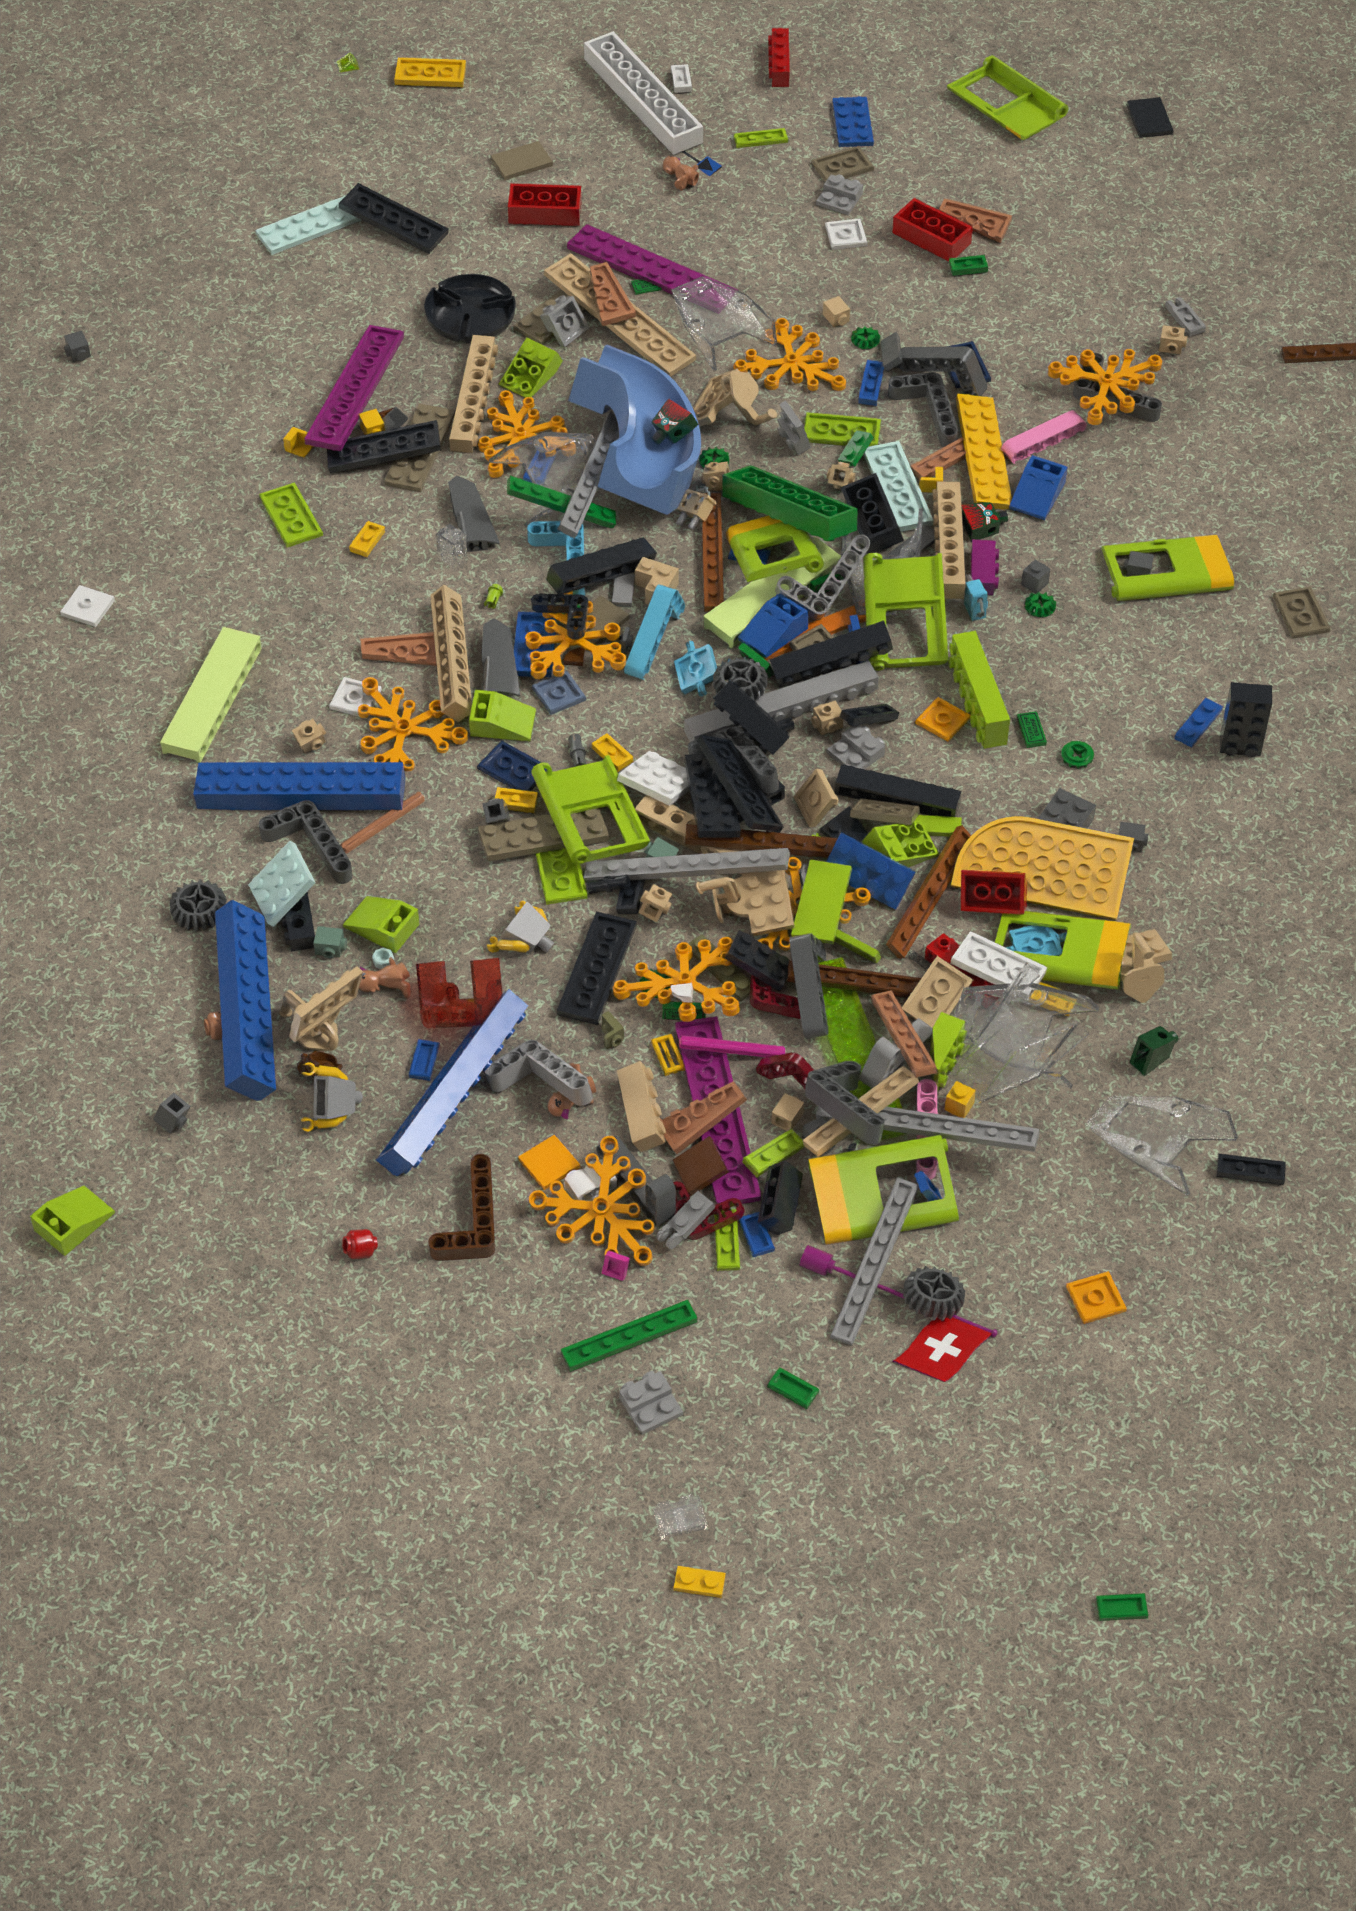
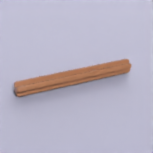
(382, 822)

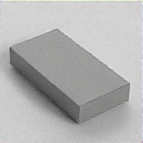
(623, 590)

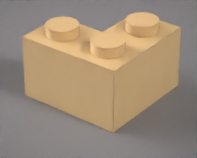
(651, 573)

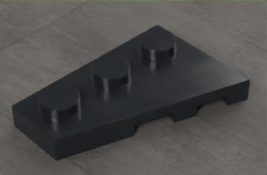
(844, 824)

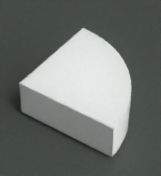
(683, 992)

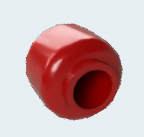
(359, 1244)

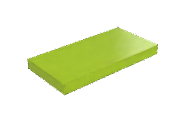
(839, 428)
(291, 515)
(560, 877)
(822, 900)

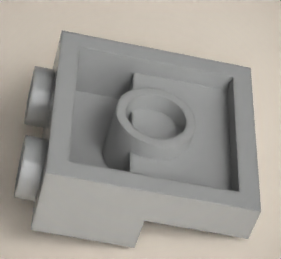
(840, 194)
(564, 320)
(792, 429)
(857, 748)
(650, 1401)

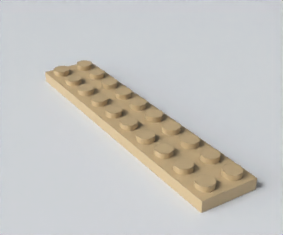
(639, 332)

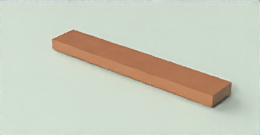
(903, 1034)

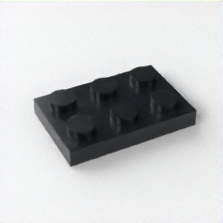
(758, 960)

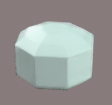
(381, 957)

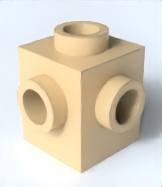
(1171, 337)
(835, 471)
(713, 475)
(827, 717)
(309, 735)
(655, 903)

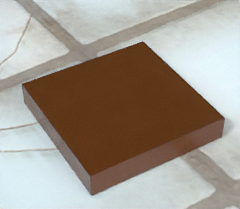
(700, 1165)

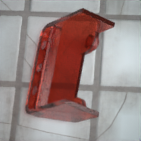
(440, 999)

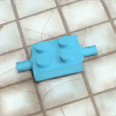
(696, 668)
(1036, 940)

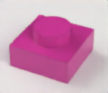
(615, 1265)

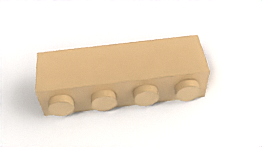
(641, 1106)

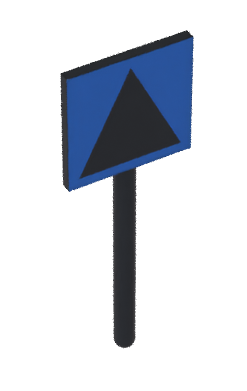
(707, 165)

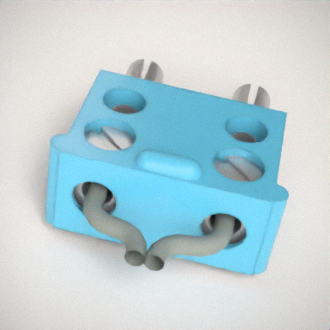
(975, 598)

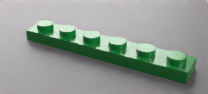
(557, 501)
(628, 1335)

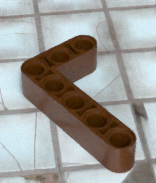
(481, 1215)

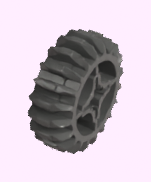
(742, 673)
(196, 904)
(934, 1293)

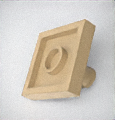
(815, 798)

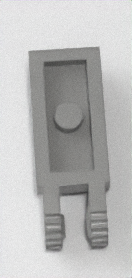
(1185, 316)
(686, 1220)

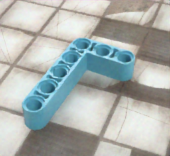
(547, 534)
(663, 604)

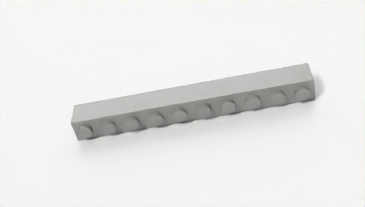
(794, 699)

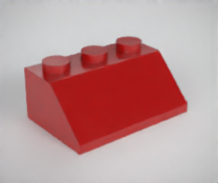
(993, 892)

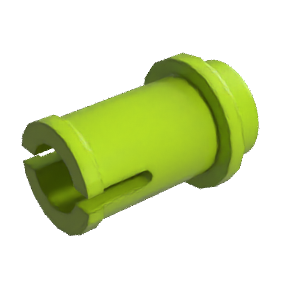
(494, 592)

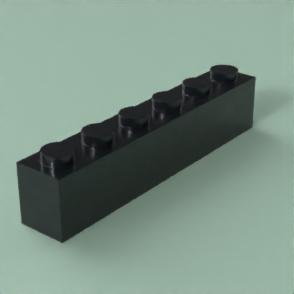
(599, 566)
(831, 654)
(872, 785)

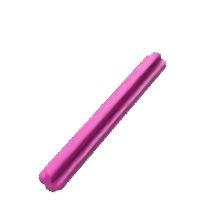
(730, 1047)

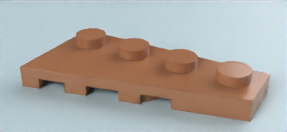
(984, 221)
(610, 297)
(401, 648)
(693, 1121)

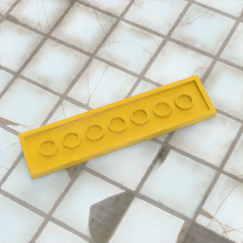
(983, 450)

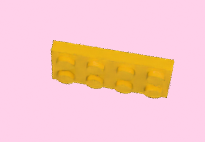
(430, 72)

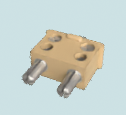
(695, 505)

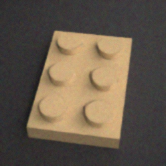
(936, 992)

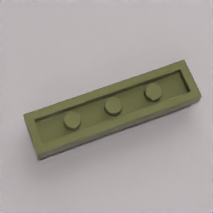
(725, 973)

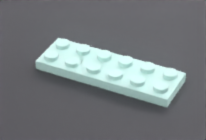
(305, 226)
(898, 484)

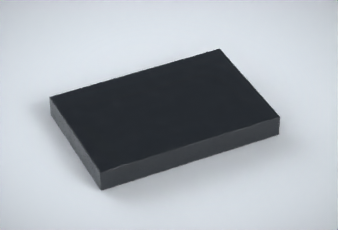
(1149, 117)

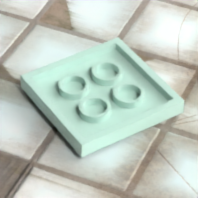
(281, 883)

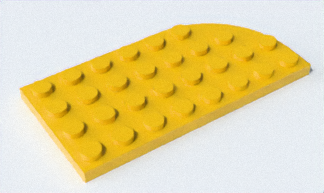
(1062, 862)

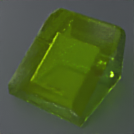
(348, 63)

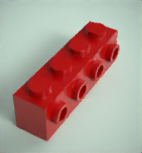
(779, 57)
(945, 949)

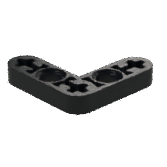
(541, 601)

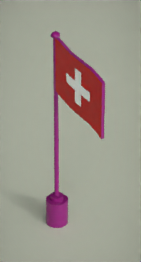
(939, 1347)

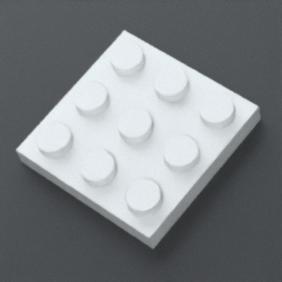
(656, 778)

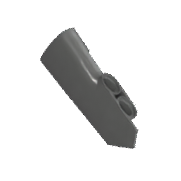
(471, 514)
(499, 660)

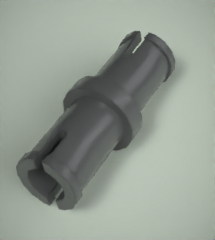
(577, 751)

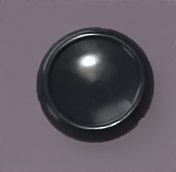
(470, 307)

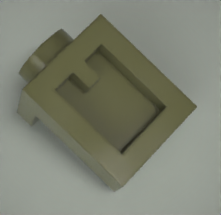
(612, 1029)

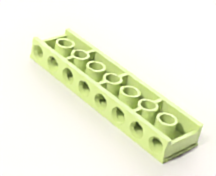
(738, 610)
(210, 693)

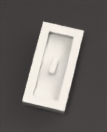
(681, 78)

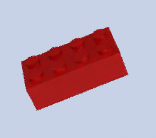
(544, 204)
(932, 229)

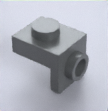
(394, 419)
(624, 639)

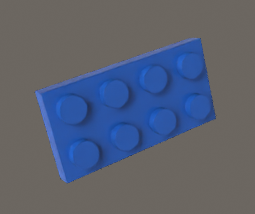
(852, 121)
(527, 623)
(871, 870)

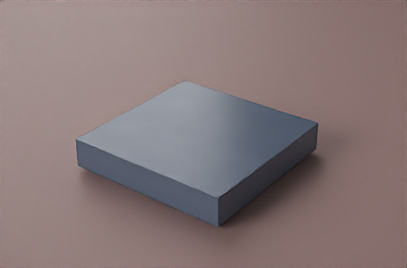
(558, 693)

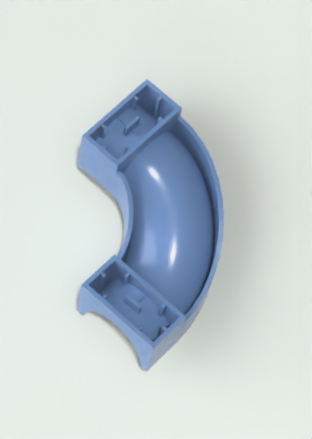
(636, 394)

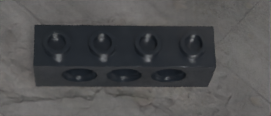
(299, 925)

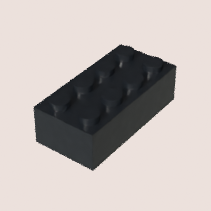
(873, 513)
(751, 716)
(1245, 719)

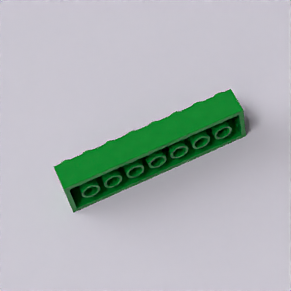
(789, 503)

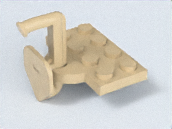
(729, 388)
(754, 895)
(1139, 966)
(314, 1021)

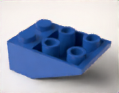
(1039, 487)
(774, 625)

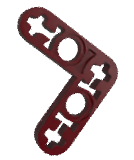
(769, 1000)
(785, 1065)
(723, 1206)

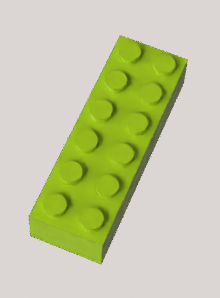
(979, 690)

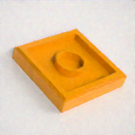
(943, 719)
(548, 1162)
(1096, 1297)

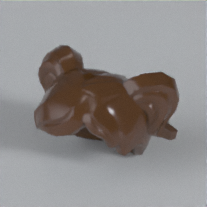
(317, 1058)

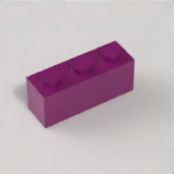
(983, 564)

